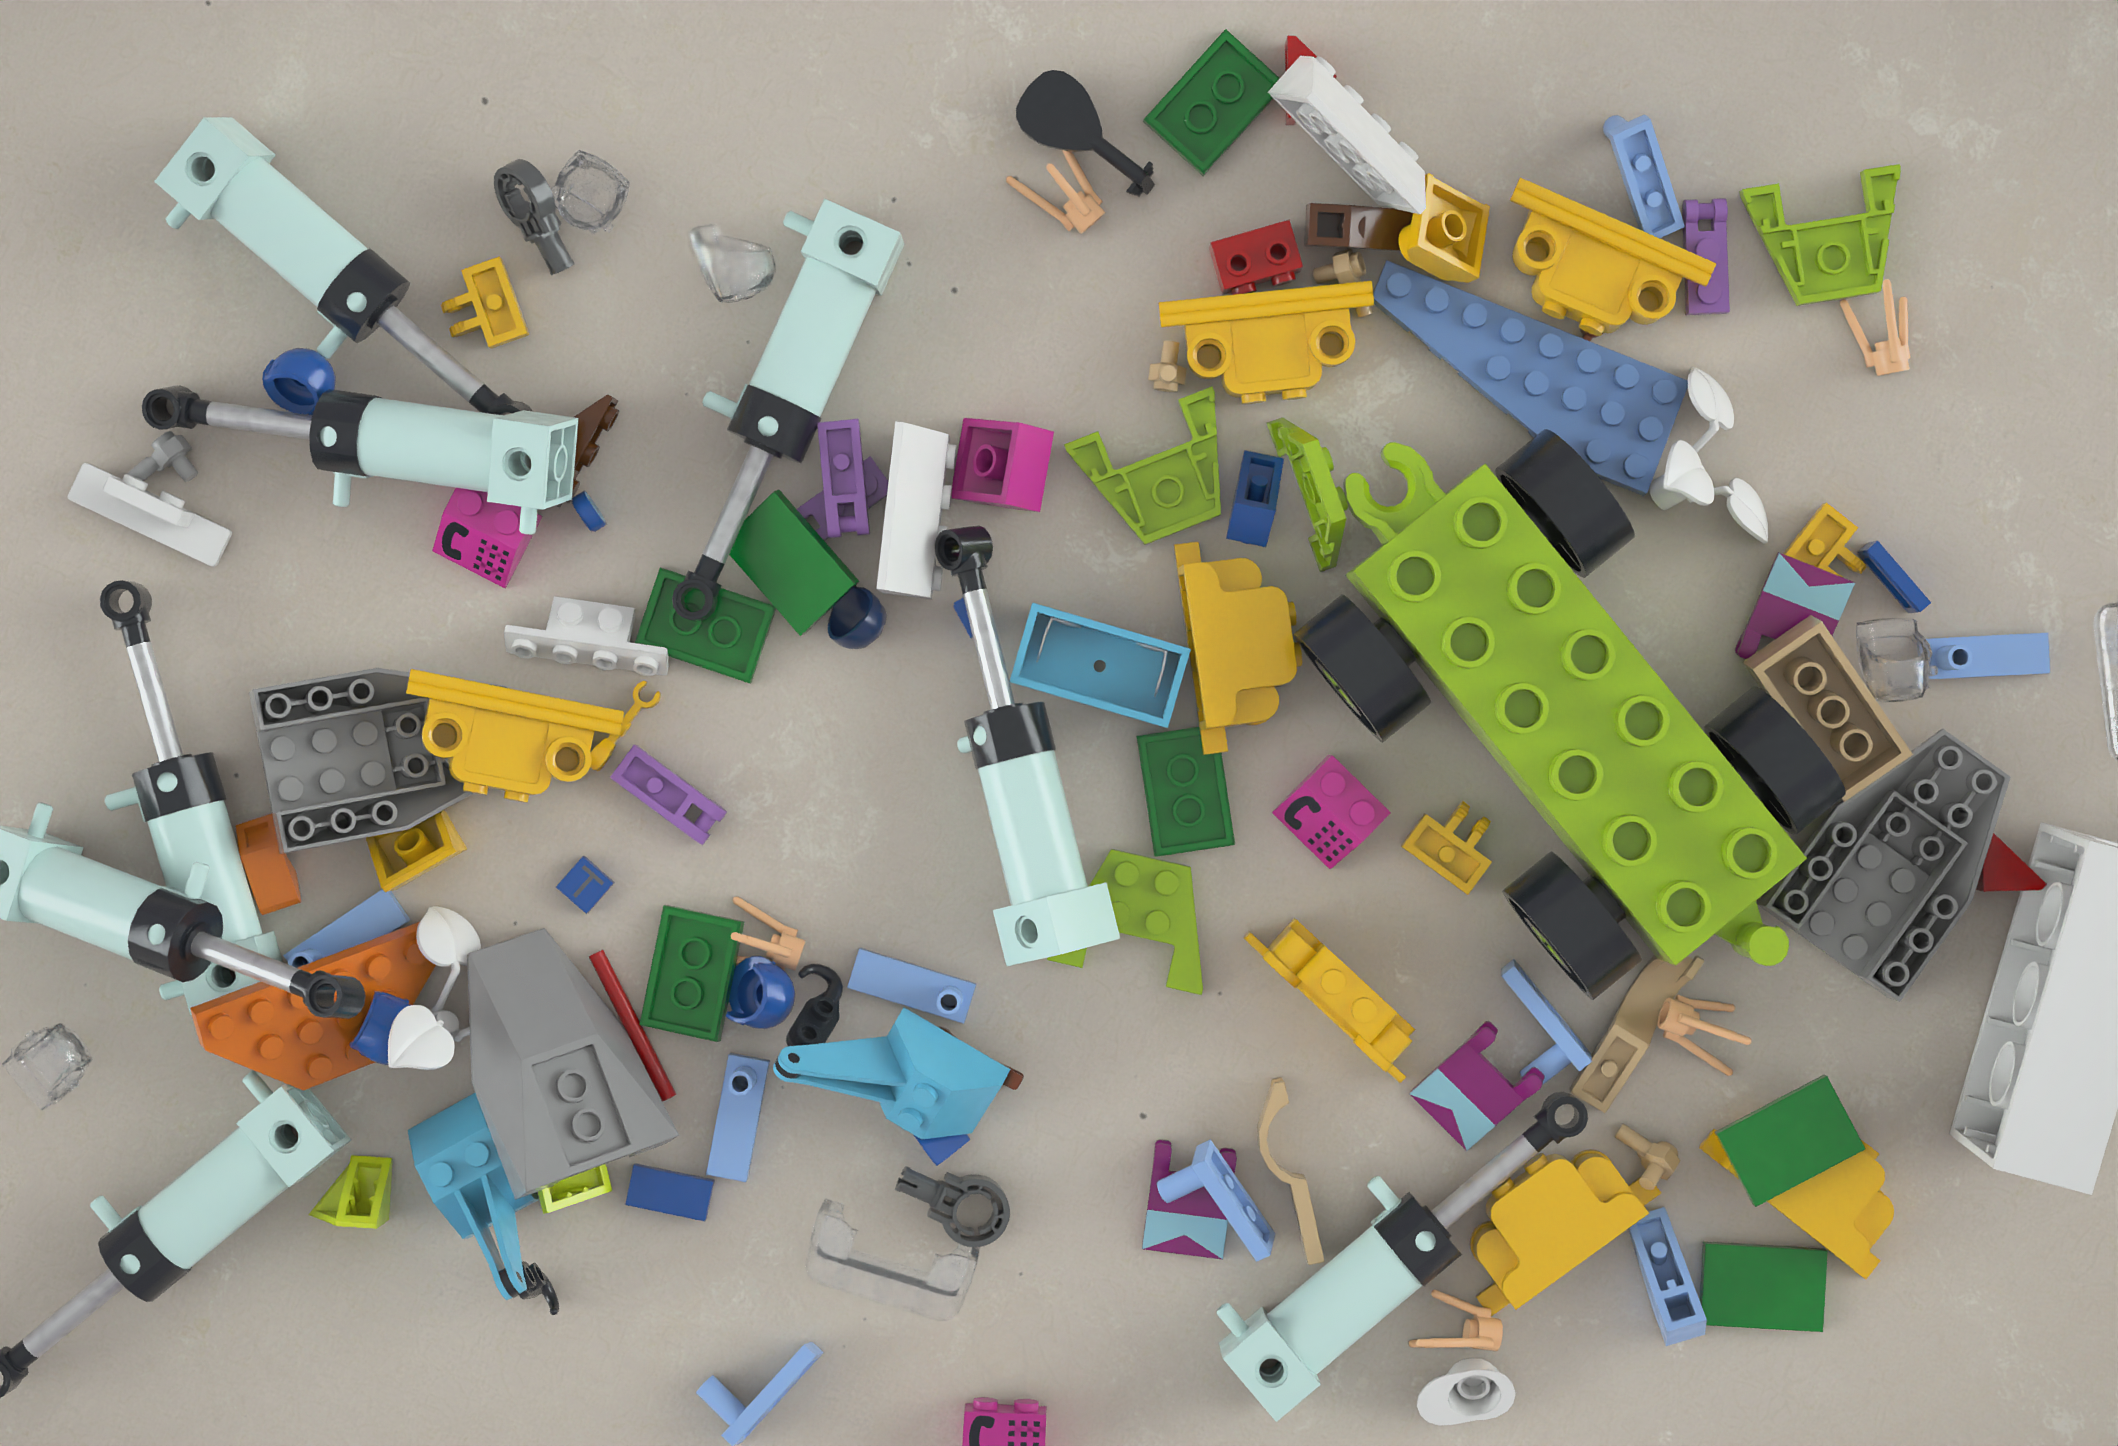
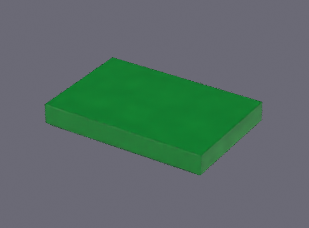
(1213, 102)
(791, 563)
(723, 643)
(1184, 793)
(691, 973)
(1790, 1140)
(1763, 1286)

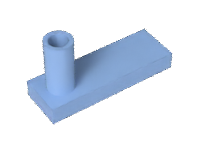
(1644, 174)
(1990, 655)
(365, 922)
(911, 985)
(1568, 1046)
(738, 1117)
(1214, 1173)
(745, 1420)

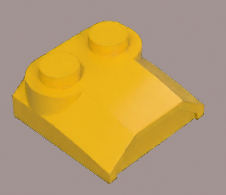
(1447, 234)

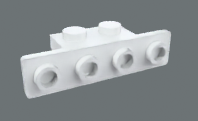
(149, 514)
(590, 636)

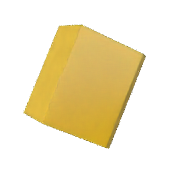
(413, 852)

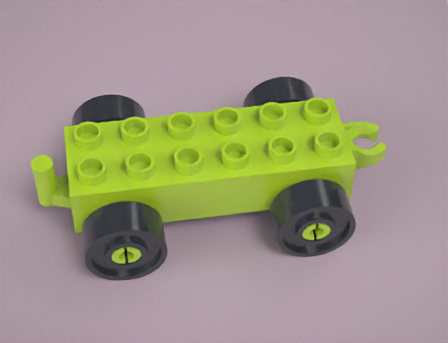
(1652, 806)

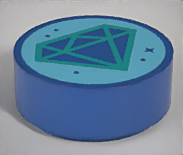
(588, 511)

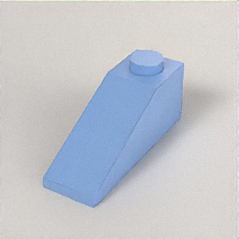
(1667, 1278)

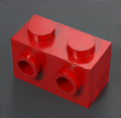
(1256, 258)

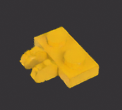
(494, 304)
(1824, 540)
(1446, 852)

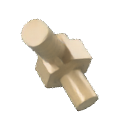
(1346, 268)
(1167, 373)
(1657, 1158)

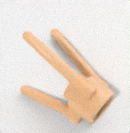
(1081, 208)
(1891, 354)
(783, 949)
(1679, 1018)
(1478, 1333)

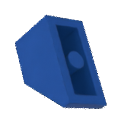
(1255, 498)

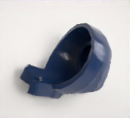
(857, 619)

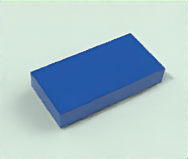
(1893, 577)
(669, 1192)

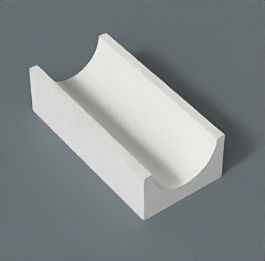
(2048, 1043)

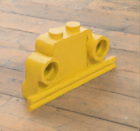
(1596, 264)
(1269, 337)
(1236, 642)
(508, 735)
(1338, 994)
(1836, 1207)
(1552, 1223)

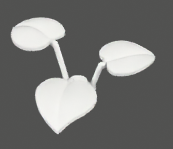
(1687, 477)
(424, 1036)

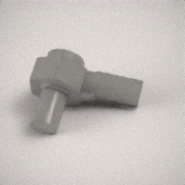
(169, 451)

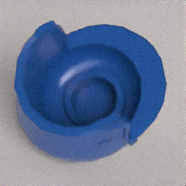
(298, 379)
(760, 994)
(375, 1031)

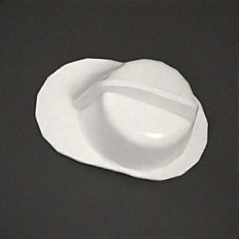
(1466, 1394)

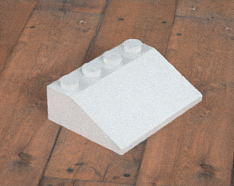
(1351, 134)
(914, 511)

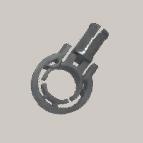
(534, 218)
(934, 1191)

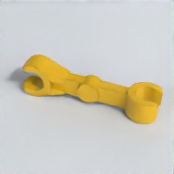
(604, 749)

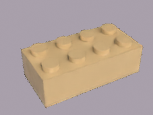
(1830, 702)

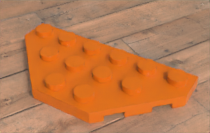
(287, 1042)

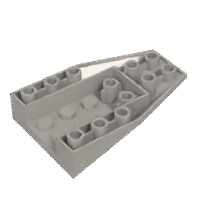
(348, 758)
(1896, 864)
(554, 1067)

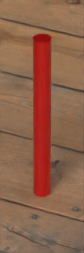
(631, 1024)

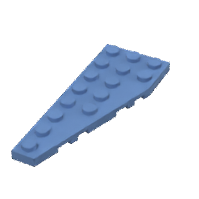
(1543, 377)

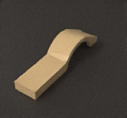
(1631, 1030)
(1274, 1101)

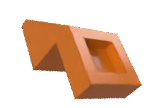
(268, 871)

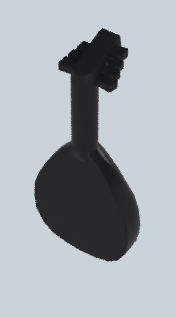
(1063, 117)

